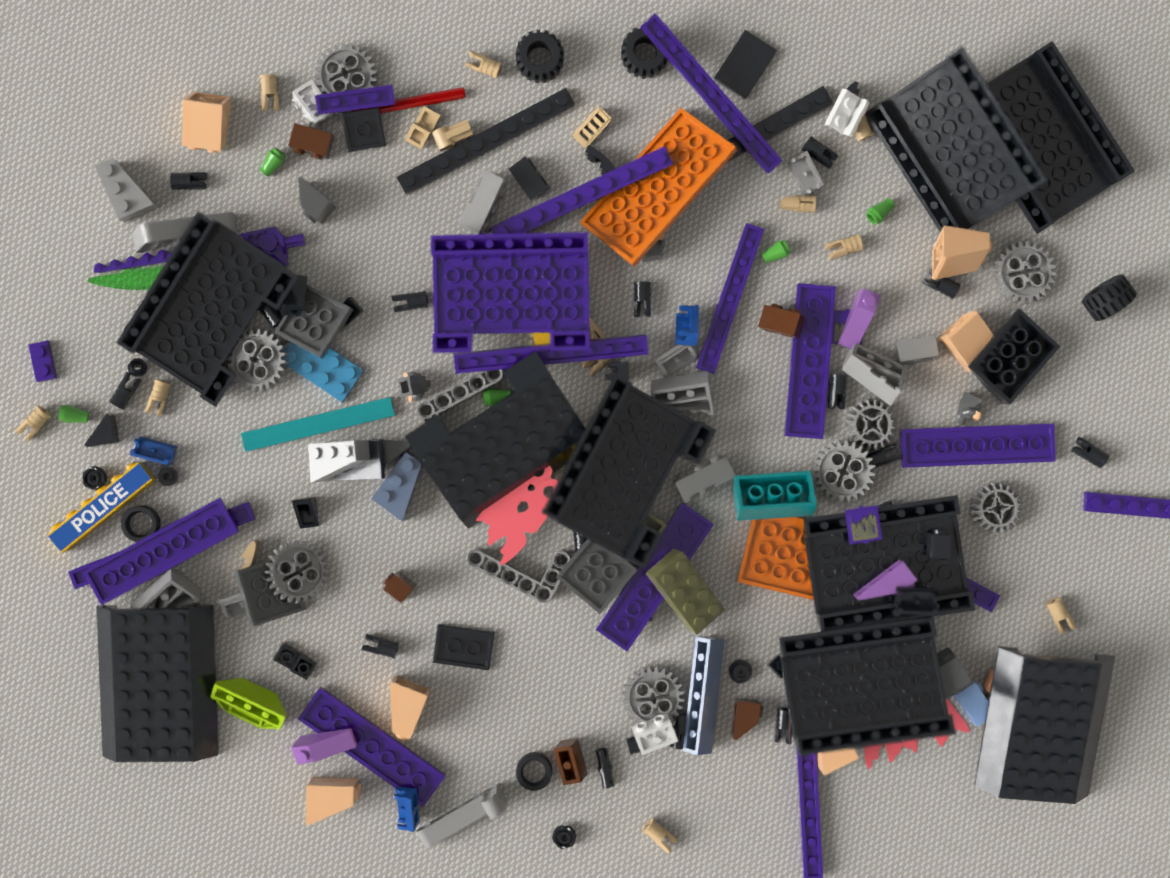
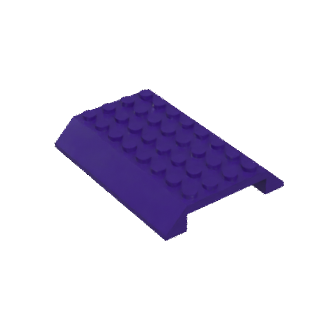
(510, 288)

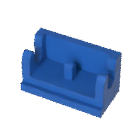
(687, 325)
(154, 450)
(407, 808)

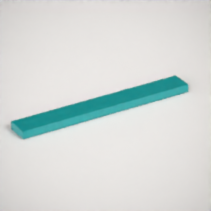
(317, 424)

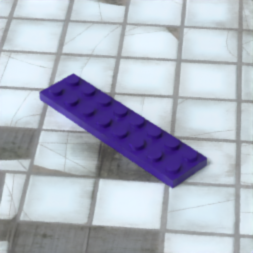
(810, 362)
(977, 445)
(161, 551)
(640, 596)
(374, 746)

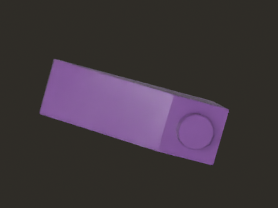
(859, 317)
(885, 583)
(318, 746)

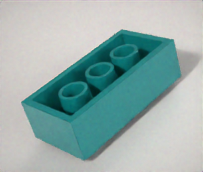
(774, 495)

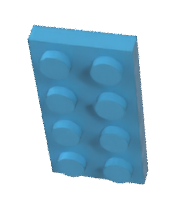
(332, 373)

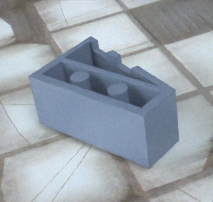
(398, 488)

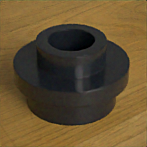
(137, 363)
(173, 473)

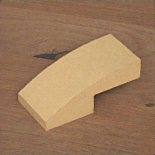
(423, 127)
(251, 553)

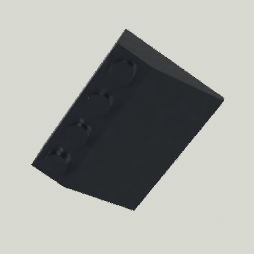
(1013, 357)

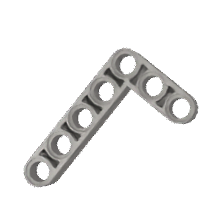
(151, 234)
(451, 394)
(520, 575)
(487, 802)

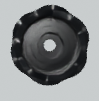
(88, 478)
(734, 670)
(566, 842)

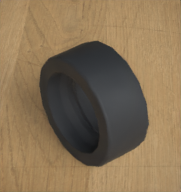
(125, 522)
(536, 785)

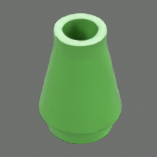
(273, 161)
(879, 212)
(776, 252)
(492, 396)
(71, 414)

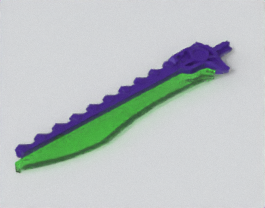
(267, 239)

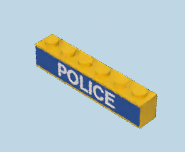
(101, 507)

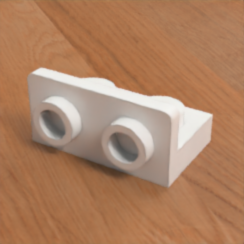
(305, 100)
(847, 113)
(654, 734)

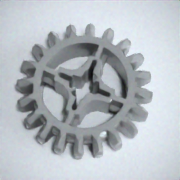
(882, 412)
(993, 501)

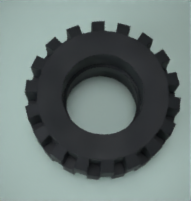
(533, 41)
(633, 64)
(1109, 297)

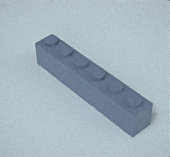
(703, 695)

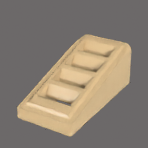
(598, 111)

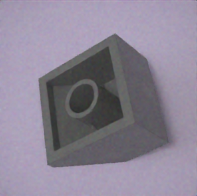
(314, 203)

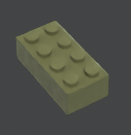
(685, 591)

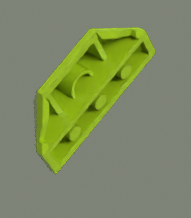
(249, 703)

